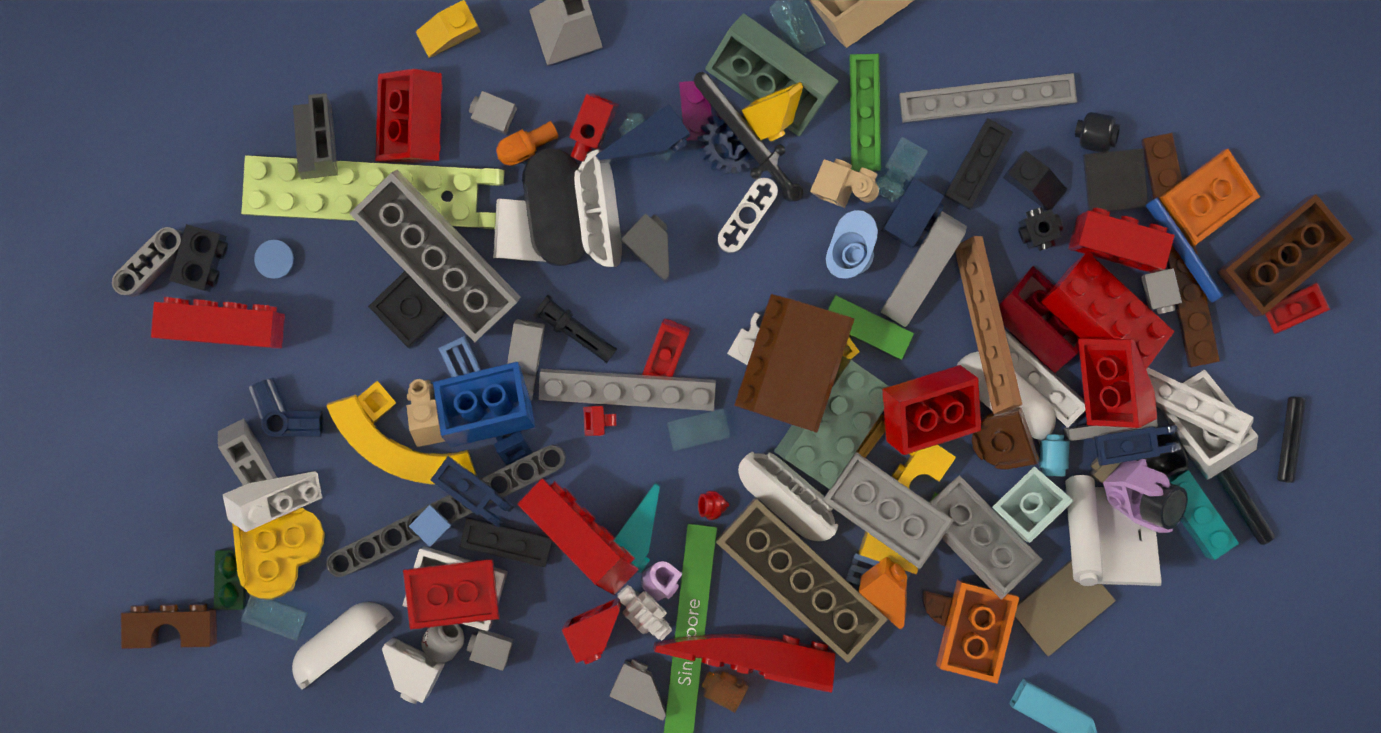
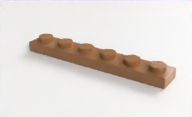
(988, 325)

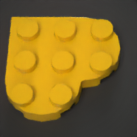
(273, 552)

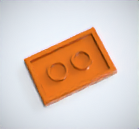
(1209, 197)

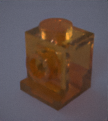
(724, 689)

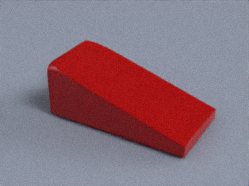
(1297, 308)
(666, 349)

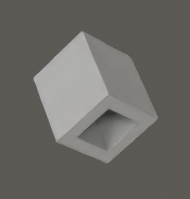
(492, 112)
(1161, 290)
(490, 649)

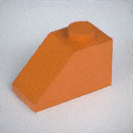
(886, 590)

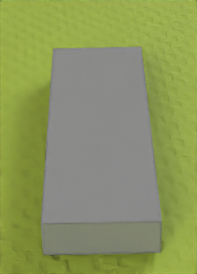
(1089, 431)

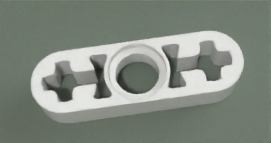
(766, 201)

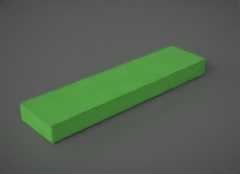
(865, 112)

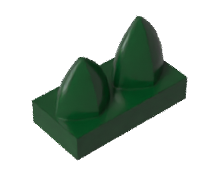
(228, 590)

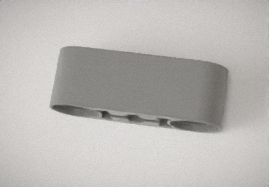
(139, 261)

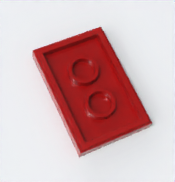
(451, 594)

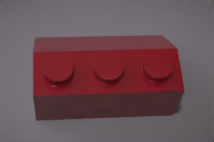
(1035, 323)

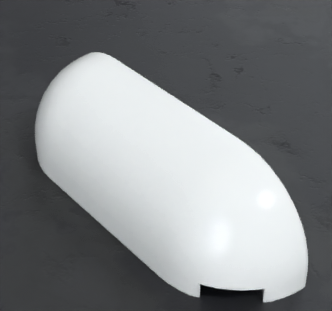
(598, 211)
(1036, 408)
(788, 495)
(338, 641)

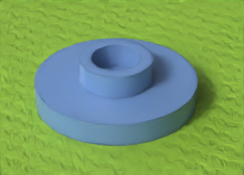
(274, 259)

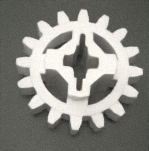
(644, 612)

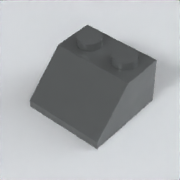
(650, 244)

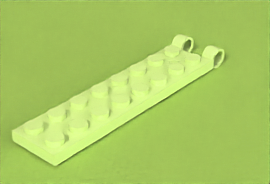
(276, 189)

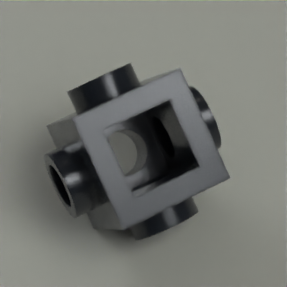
(1032, 236)

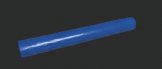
(1185, 250)

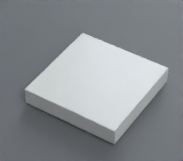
(512, 232)

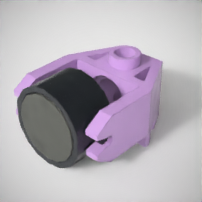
(1146, 496)

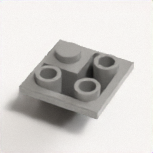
(565, 29)

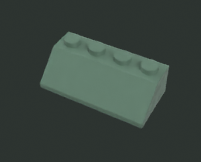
(760, 64)

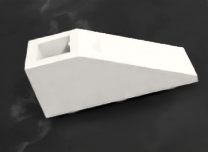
(270, 499)

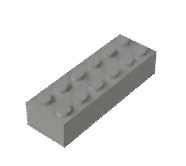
(435, 255)

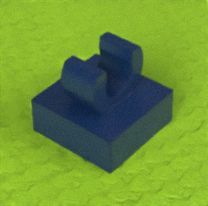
(512, 448)

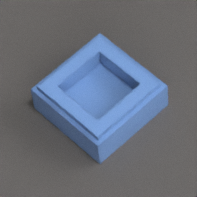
(430, 525)

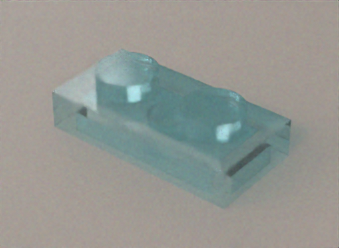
(698, 429)
(275, 617)

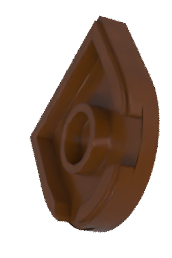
(1005, 440)

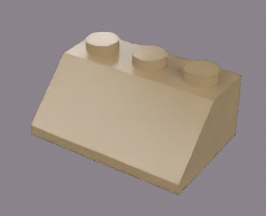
(855, 18)

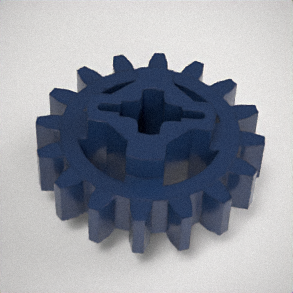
(721, 152)

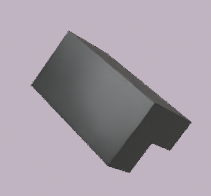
(315, 138)

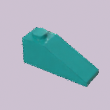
(637, 531)

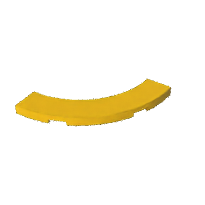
(385, 452)

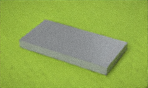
(888, 510)
(984, 538)

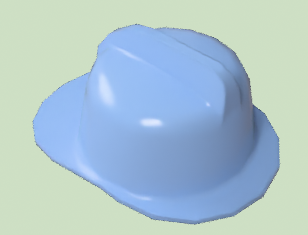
(852, 245)

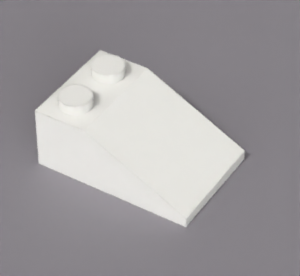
(1204, 448)

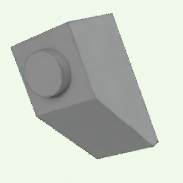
(638, 689)

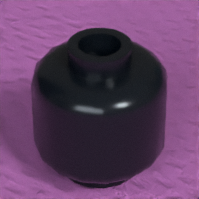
(1097, 132)

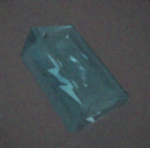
(797, 25)

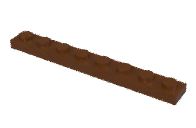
(1194, 310)

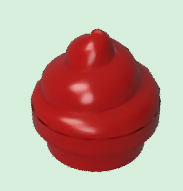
(712, 505)

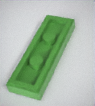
(874, 329)

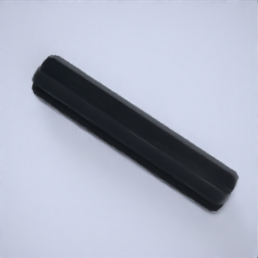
(1291, 439)
(1245, 506)

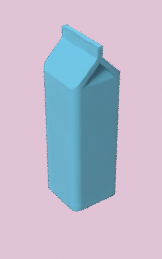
(1050, 710)

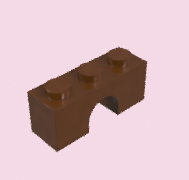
(142, 626)

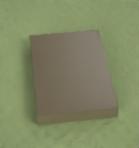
(1060, 609)

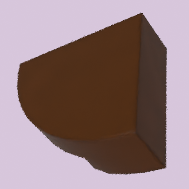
(937, 606)

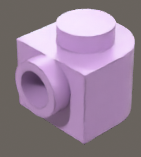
(660, 580)

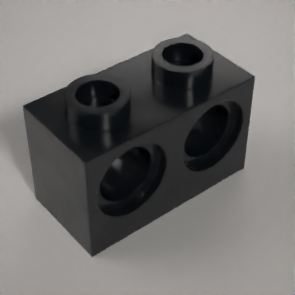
(191, 256)

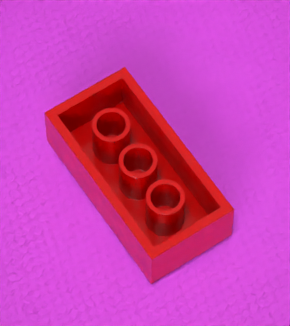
(1102, 307)
(214, 324)
(579, 535)

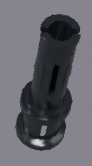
(563, 321)

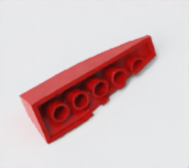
(773, 657)

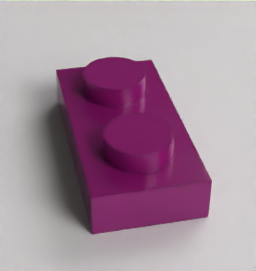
(694, 109)

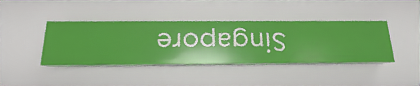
(690, 622)

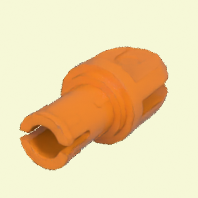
(523, 144)

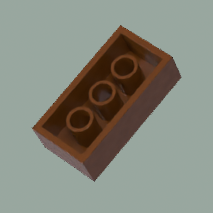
(1306, 236)

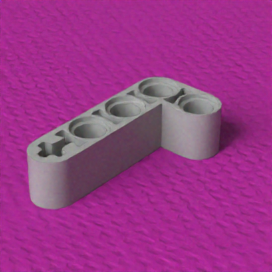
(924, 269)

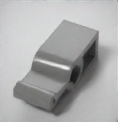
(526, 349)

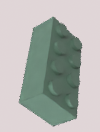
(847, 419)

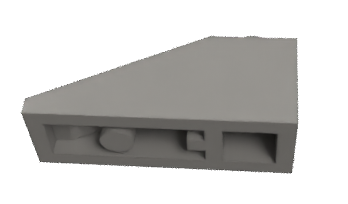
(244, 453)

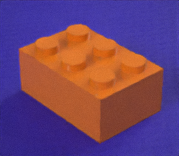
(977, 632)

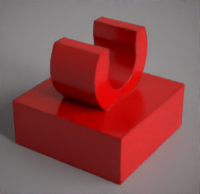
(596, 420)

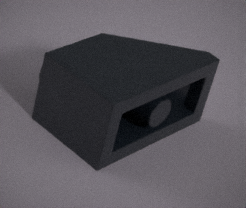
(1035, 181)

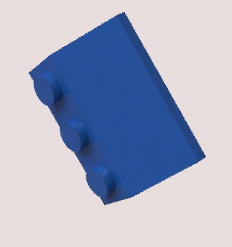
(483, 404)

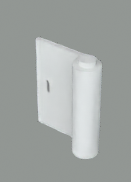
(1106, 541)

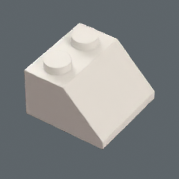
(411, 670)

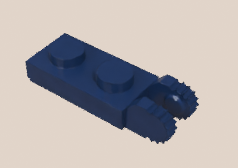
(1133, 444)
(469, 490)

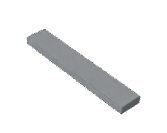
(988, 98)

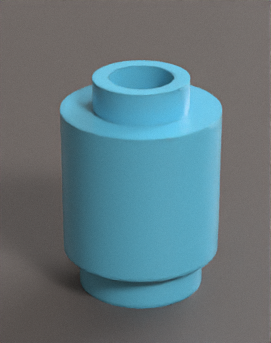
(1054, 455)

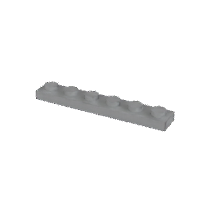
(627, 389)

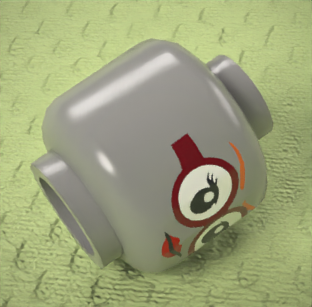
(442, 642)

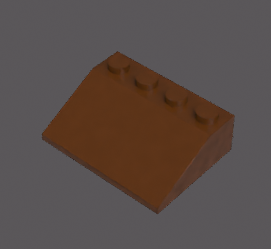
(794, 362)

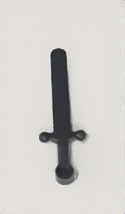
(766, 159)

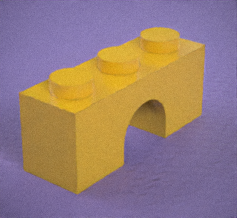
(930, 461)

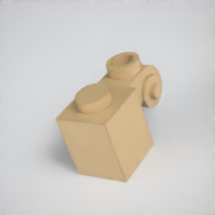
(837, 181)
(423, 413)

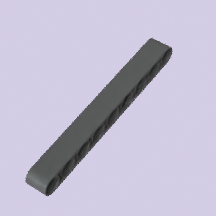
(380, 539)

